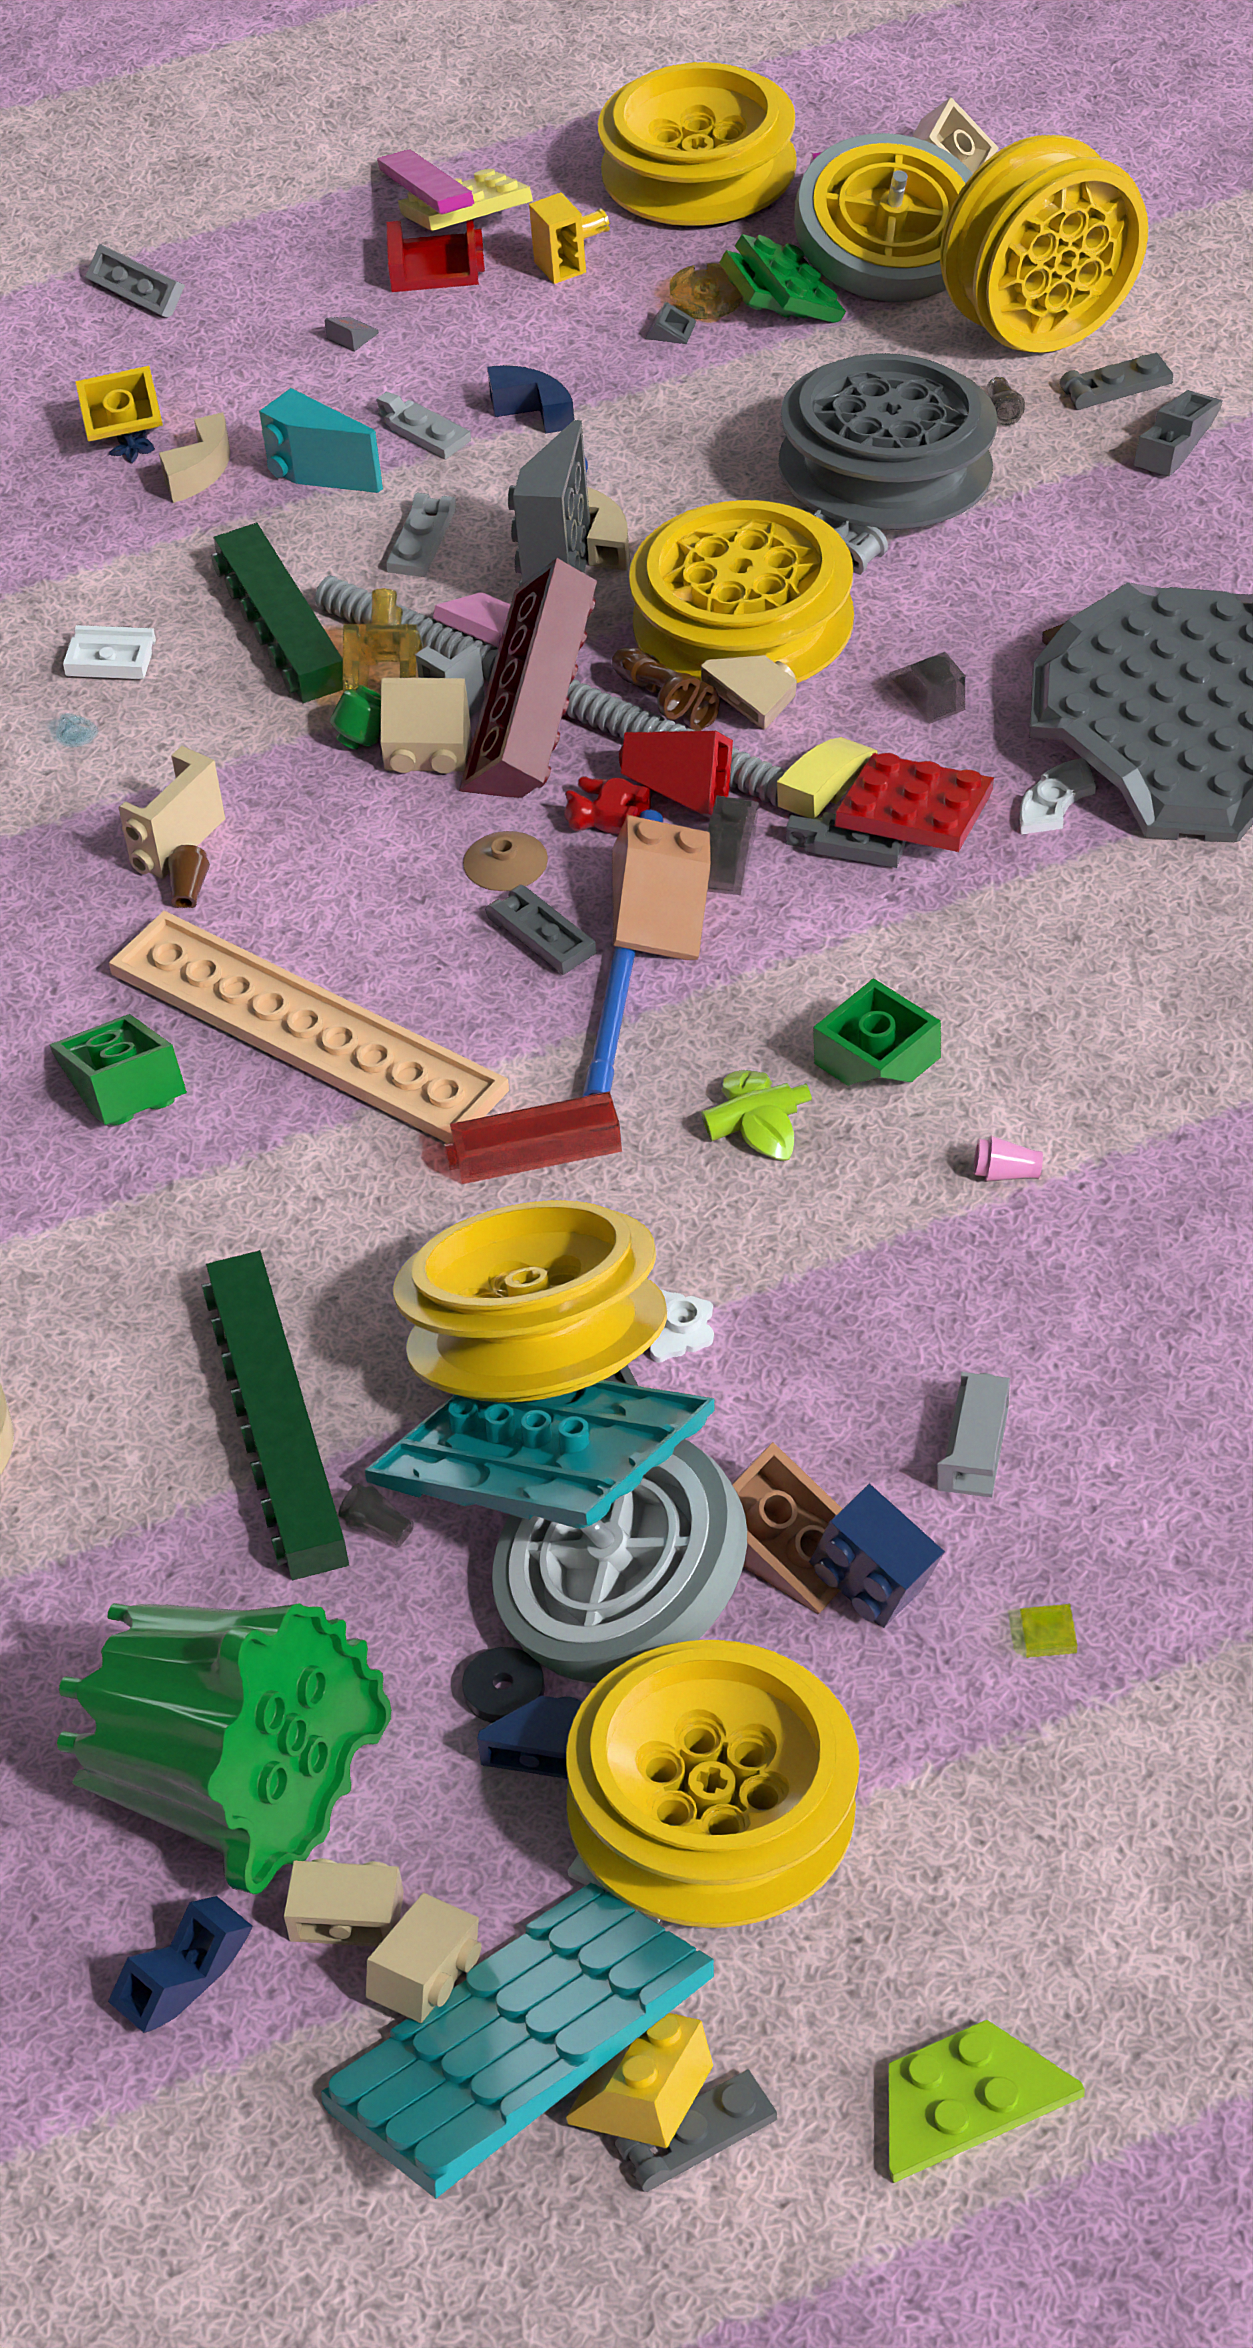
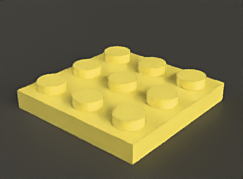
(490, 194)

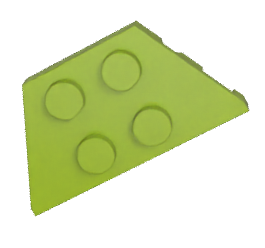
(967, 2094)

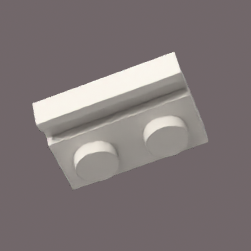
(109, 652)

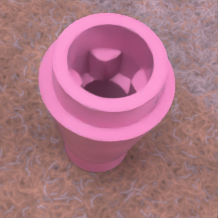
(1005, 1160)

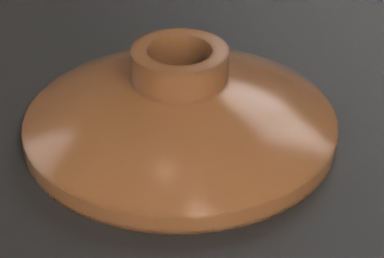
(505, 860)

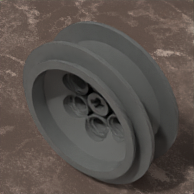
(887, 441)

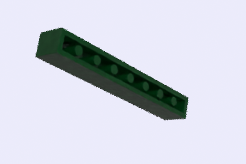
(276, 1416)

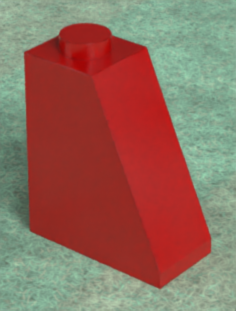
(680, 765)

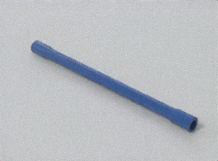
(601, 1070)

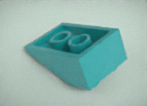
(319, 445)

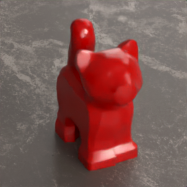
(608, 812)

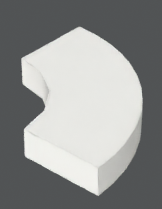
(1048, 800)

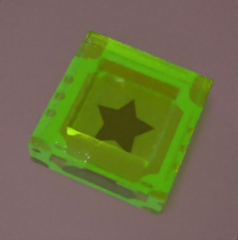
(1048, 1630)

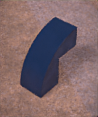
(528, 390)
(167, 1980)

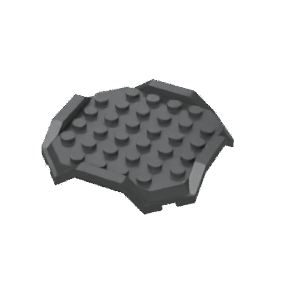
(1159, 704)

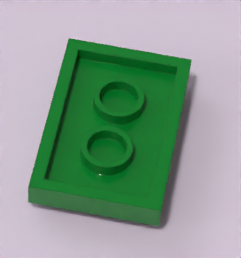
(790, 278)

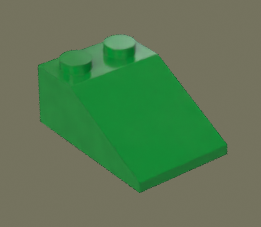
(120, 1069)

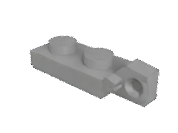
(422, 425)

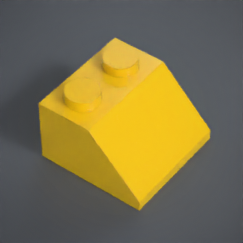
(119, 403)
(647, 2084)

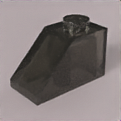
(933, 686)
(731, 843)

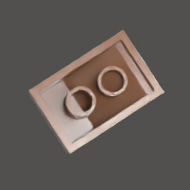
(660, 887)
(784, 1525)

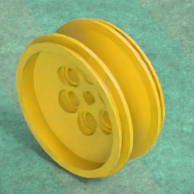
(1043, 243)

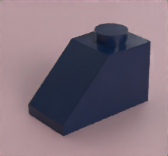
(531, 1737)

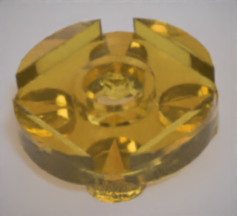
(704, 293)

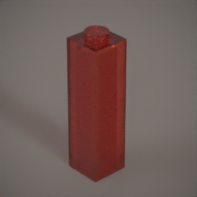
(534, 1138)

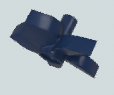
(132, 445)

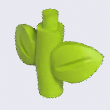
(758, 1112)

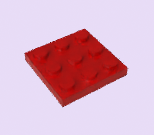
(915, 801)

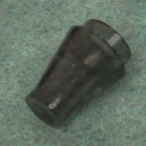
(1007, 401)
(374, 1515)

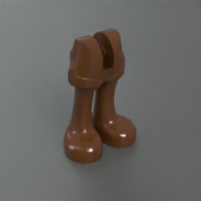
(678, 692)

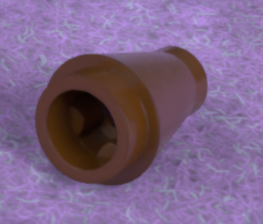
(187, 874)

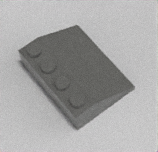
(552, 506)

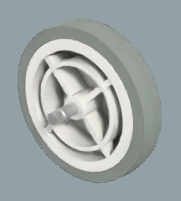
(632, 1580)

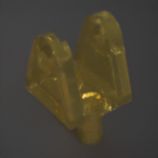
(380, 641)

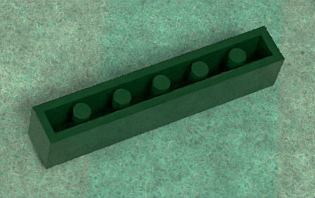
(278, 613)

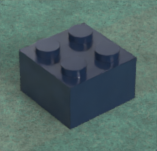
(875, 1556)

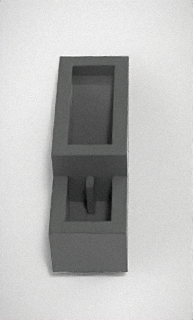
(1176, 432)

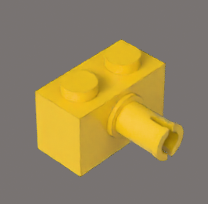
(559, 236)

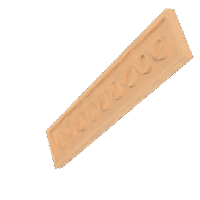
(308, 1026)

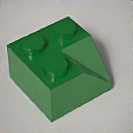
(877, 1037)

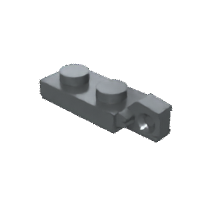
(824, 838)

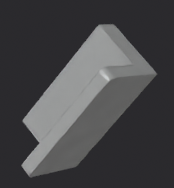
(464, 665)

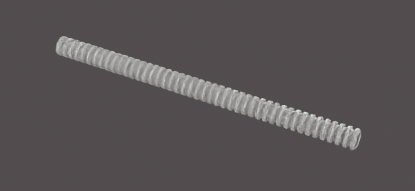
(585, 702)

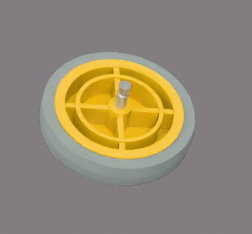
(877, 214)

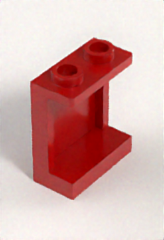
(434, 260)

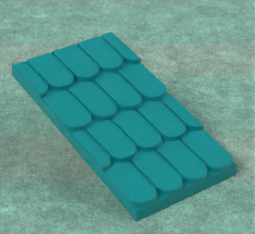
(542, 1456)
(515, 2037)

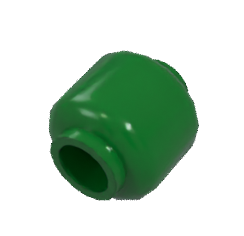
(358, 717)

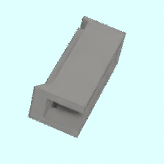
(975, 1436)

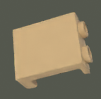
(177, 816)

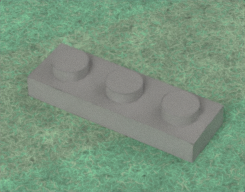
(135, 281)

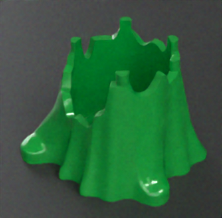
(229, 1726)

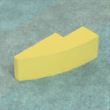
(822, 776)

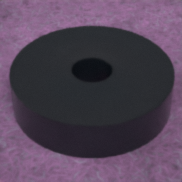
(495, 1667)

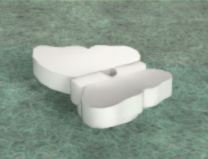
(685, 1327)

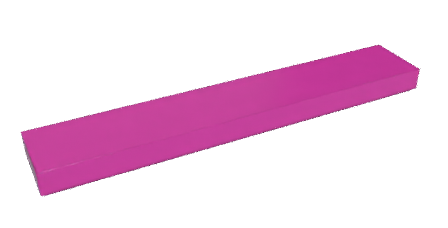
(426, 181)

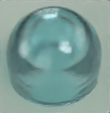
(72, 734)

